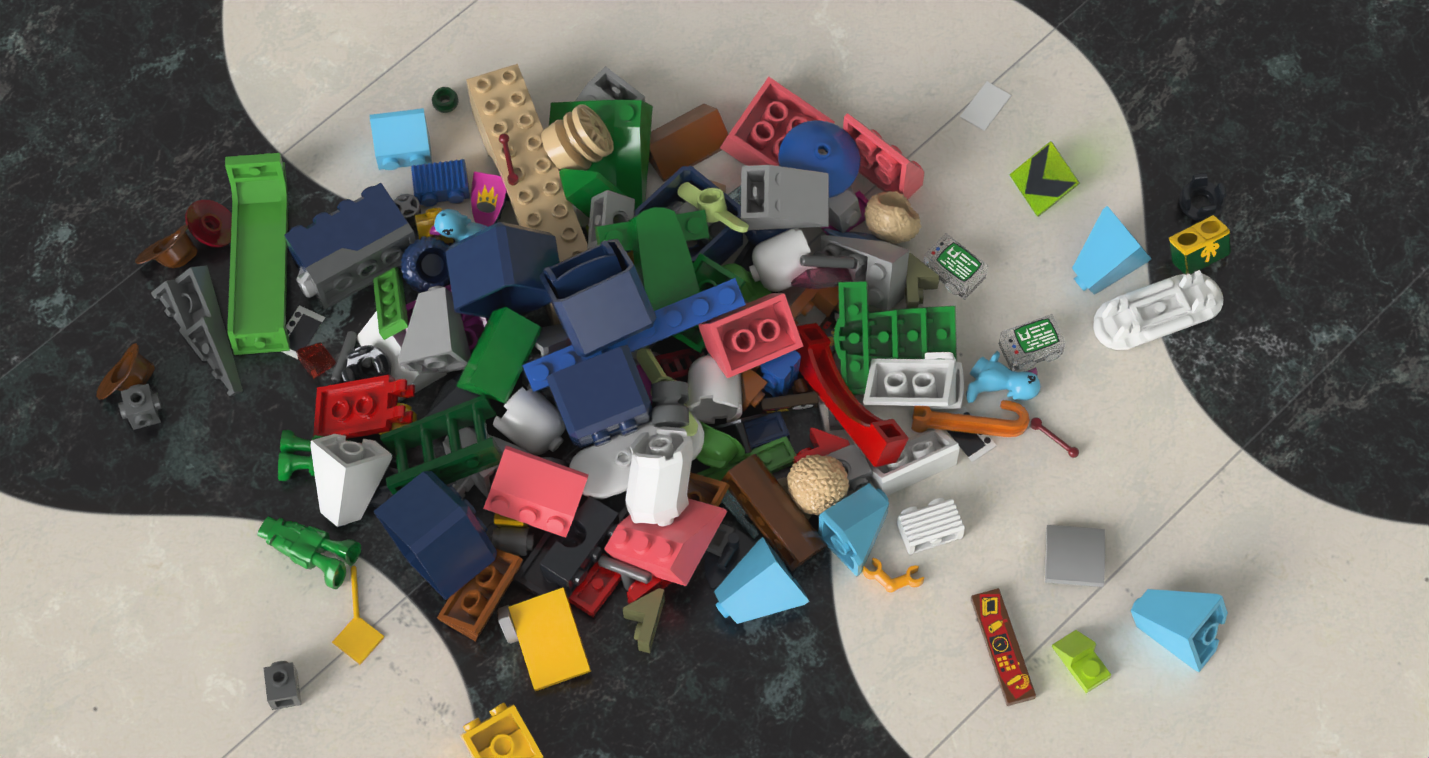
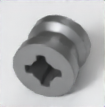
(408, 203)

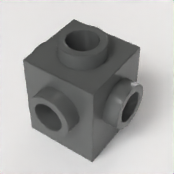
(140, 406)

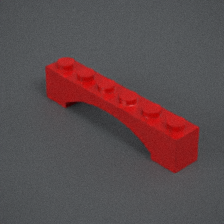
(877, 438)

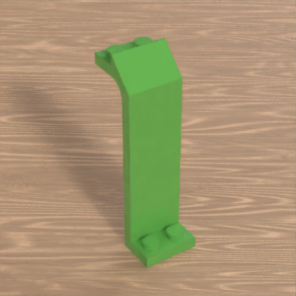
(258, 254)

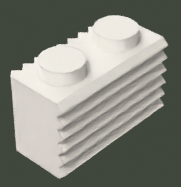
(930, 525)

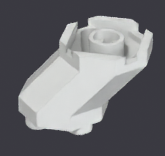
(659, 476)

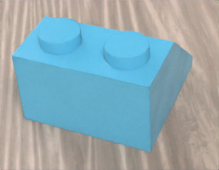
(401, 139)

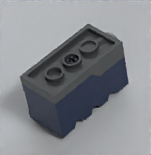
(349, 246)

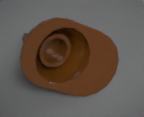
(170, 251)
(129, 371)

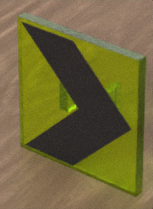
(1044, 179)

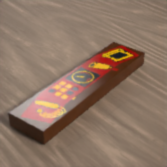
(1003, 647)

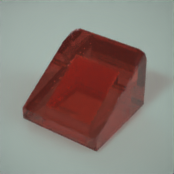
(315, 359)

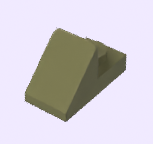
(918, 278)
(648, 612)

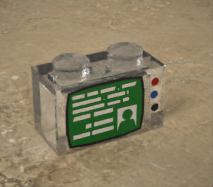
(955, 266)
(1032, 343)

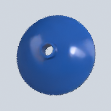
(842, 159)

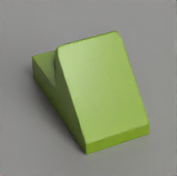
(1081, 660)

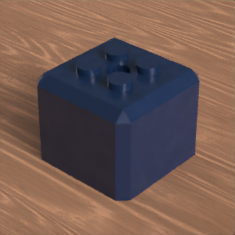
(726, 242)
(500, 269)
(605, 310)
(601, 398)
(437, 533)

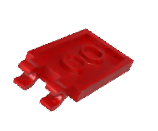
(362, 407)

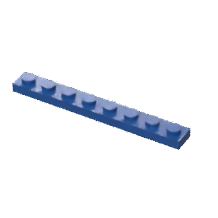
(669, 322)

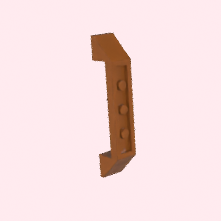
(823, 299)

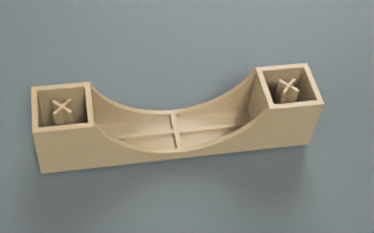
(505, 106)

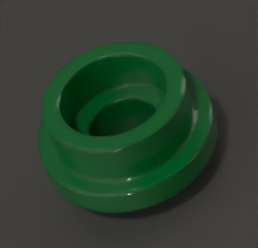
(445, 93)

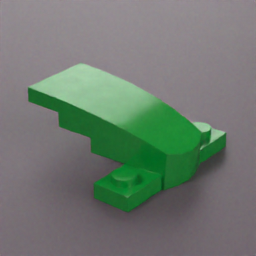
(661, 251)
(886, 333)

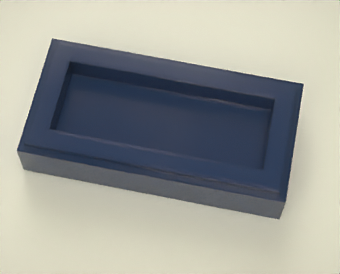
(765, 429)

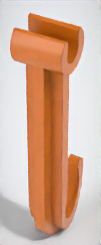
(925, 418)

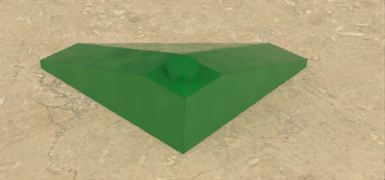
(631, 132)

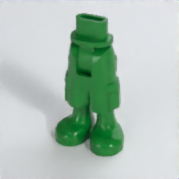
(288, 461)
(305, 547)

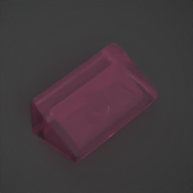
(822, 278)

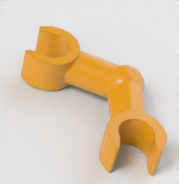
(890, 584)

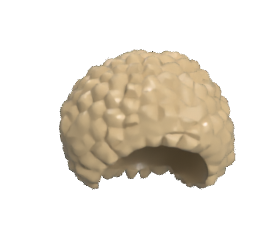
(891, 217)
(817, 483)

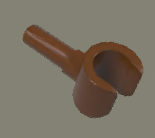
(801, 386)

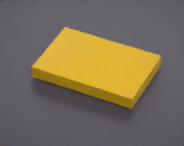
(549, 639)

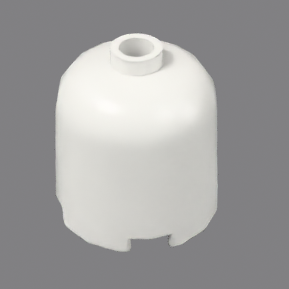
(778, 260)
(713, 394)
(531, 422)

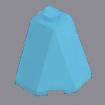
(1108, 254)
(854, 526)
(758, 586)
(1182, 622)

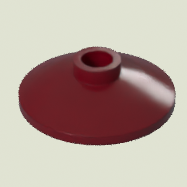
(209, 222)

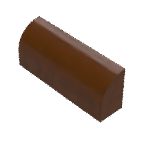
(774, 512)

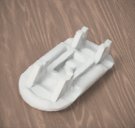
(1157, 310)
(611, 463)

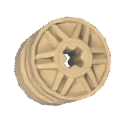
(577, 139)

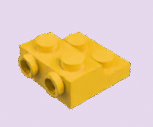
(500, 735)

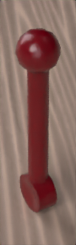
(512, 177)
(1036, 424)

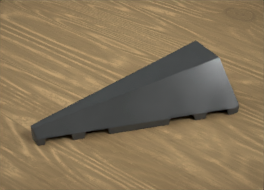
(196, 310)

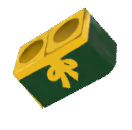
(1201, 244)

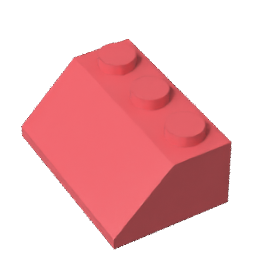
(751, 334)
(536, 491)

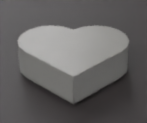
(507, 624)

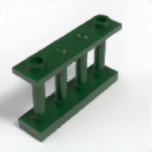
(452, 466)

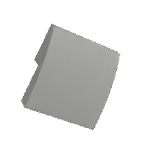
(1075, 555)

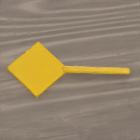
(358, 637)

